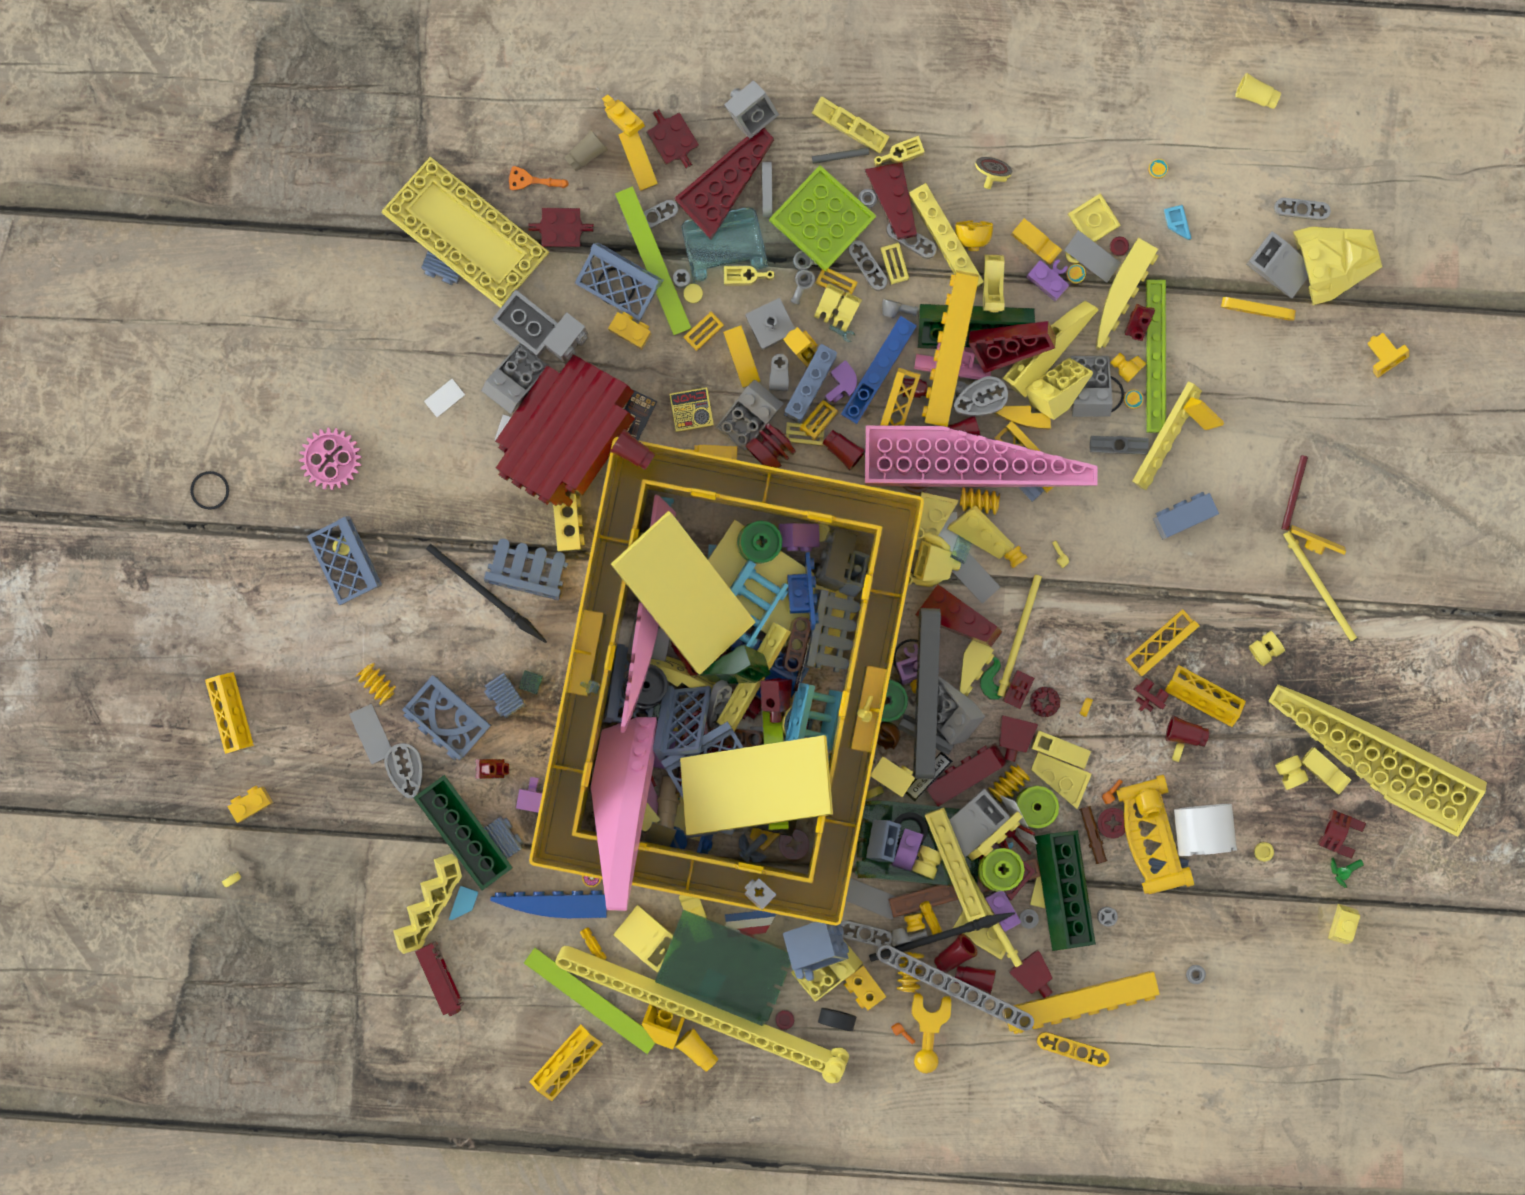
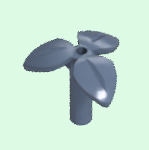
(750, 851)

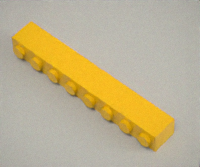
(951, 348)
(1087, 1000)

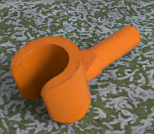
(1108, 796)
(898, 1029)

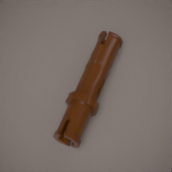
(1093, 835)

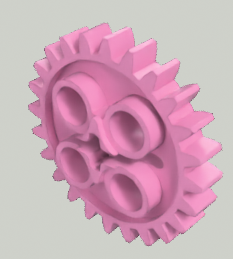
(317, 447)

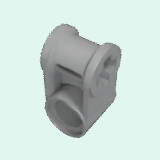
(779, 376)

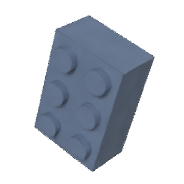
(1185, 515)

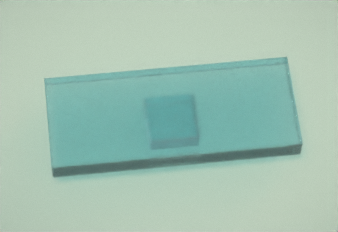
(961, 549)

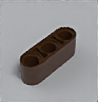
(789, 651)
(746, 738)

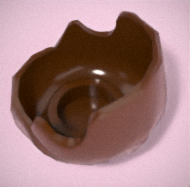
(888, 735)

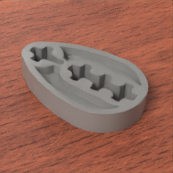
(980, 387)
(414, 763)

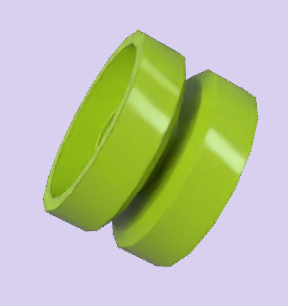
(1048, 802)
(1012, 870)

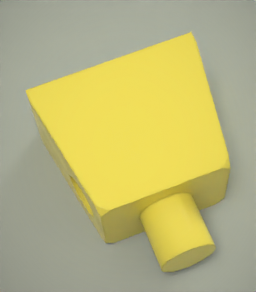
(1344, 924)

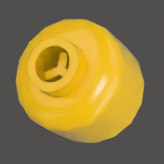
(1149, 802)

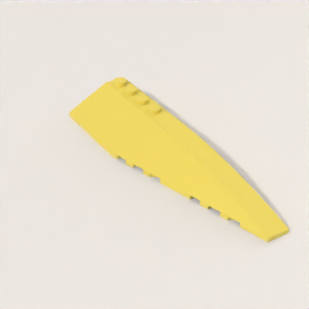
(1388, 763)

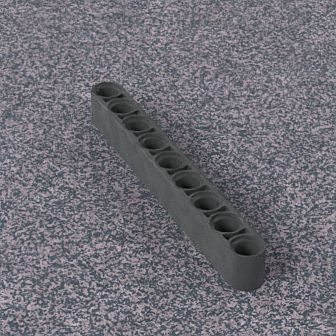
(926, 693)

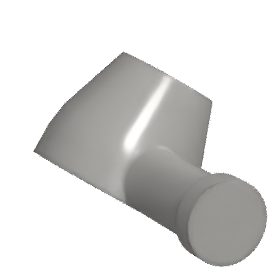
(806, 260)
(802, 284)
(891, 308)
(901, 937)

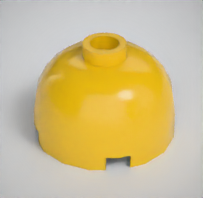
(974, 234)

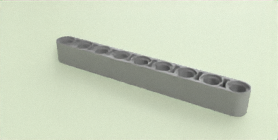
(961, 994)

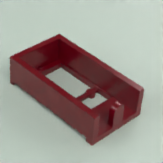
(440, 979)

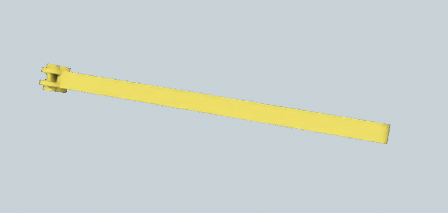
(828, 1062)

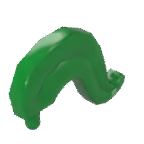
(986, 681)

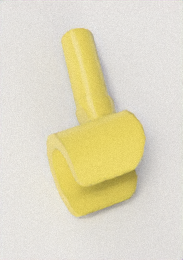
(1063, 560)
(864, 713)

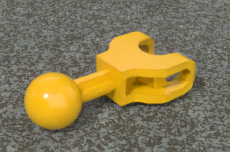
(929, 1023)

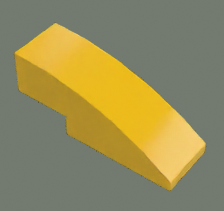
(638, 160)
(741, 356)
(1023, 417)

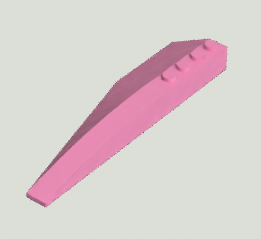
(959, 459)
(644, 637)
(619, 802)

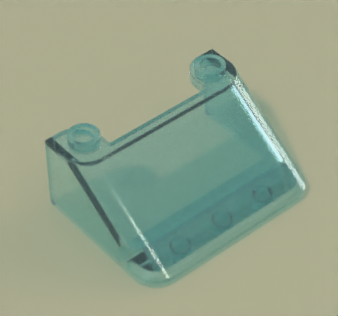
(735, 241)

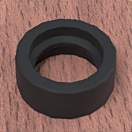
(919, 819)
(837, 1019)

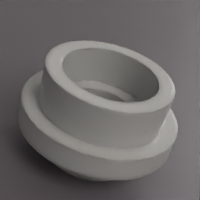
(868, 192)
(1024, 914)
(1200, 978)

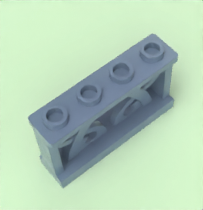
(810, 383)
(442, 691)

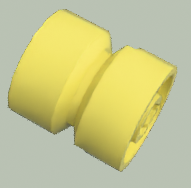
(1260, 651)
(1291, 772)
(927, 862)

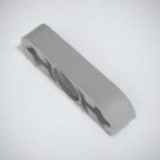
(767, 188)
(667, 215)
(1315, 215)
(913, 247)
(880, 274)
(720, 693)
(877, 941)

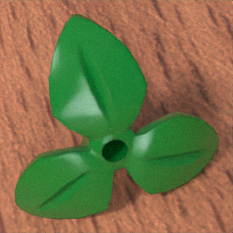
(1344, 873)

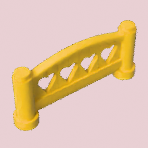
(1172, 873)

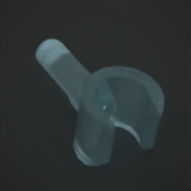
(842, 333)
(592, 686)

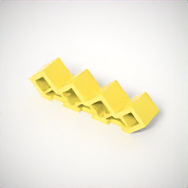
(426, 913)

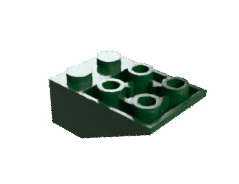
(739, 666)

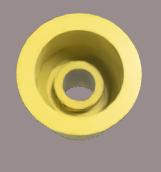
(1257, 92)

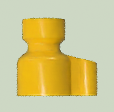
(1129, 368)

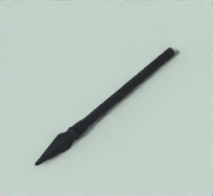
(522, 622)
(984, 922)

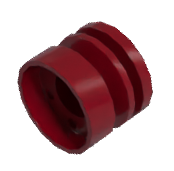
(771, 447)

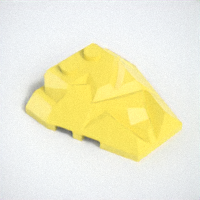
(1336, 259)

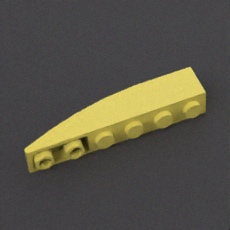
(1124, 287)
(1066, 329)

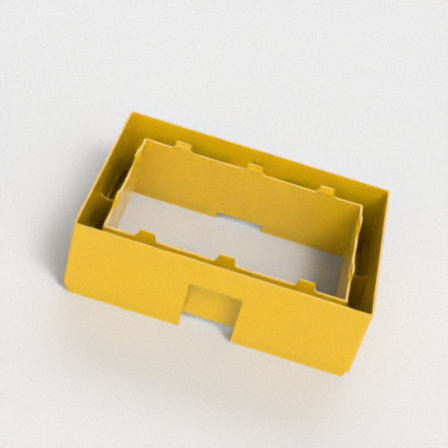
(895, 522)

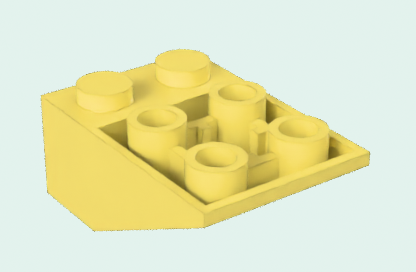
(1058, 388)
(645, 937)
(830, 976)

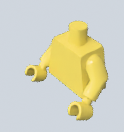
(933, 561)

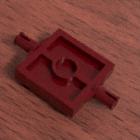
(672, 138)
(561, 227)

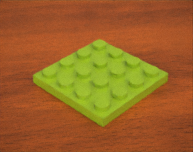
(822, 218)

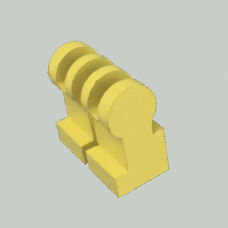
(832, 300)

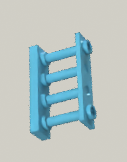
(739, 588)
(801, 713)

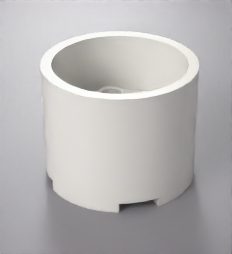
(1205, 829)

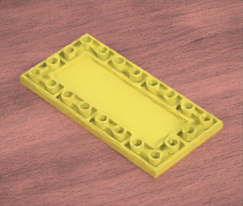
(465, 232)
(728, 565)
(683, 592)
(756, 785)

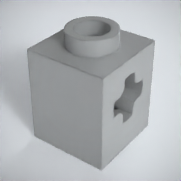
(759, 901)

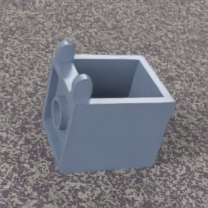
(815, 948)

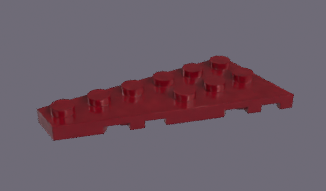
(718, 188)

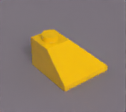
(662, 1026)

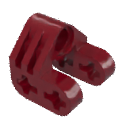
(1337, 832)

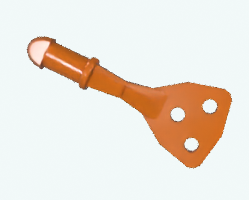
(529, 179)

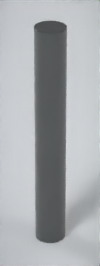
(840, 155)

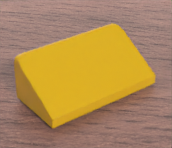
(1202, 414)

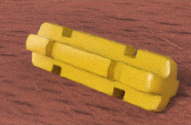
(930, 917)
(592, 943)

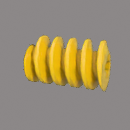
(981, 501)
(376, 683)
(1009, 783)
(908, 982)

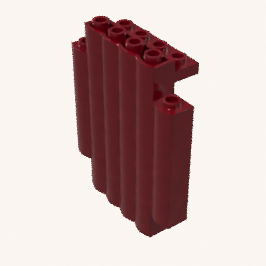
(564, 431)

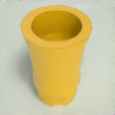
(696, 1049)

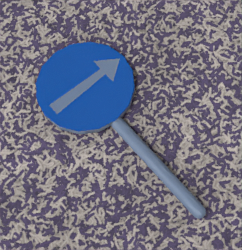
(681, 839)

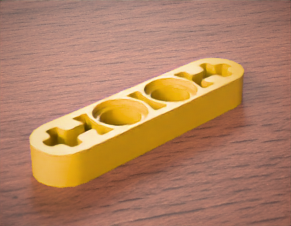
(1258, 308)
(1073, 1047)

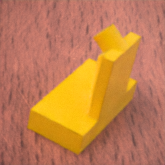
(1386, 353)

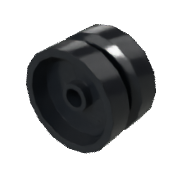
(653, 690)

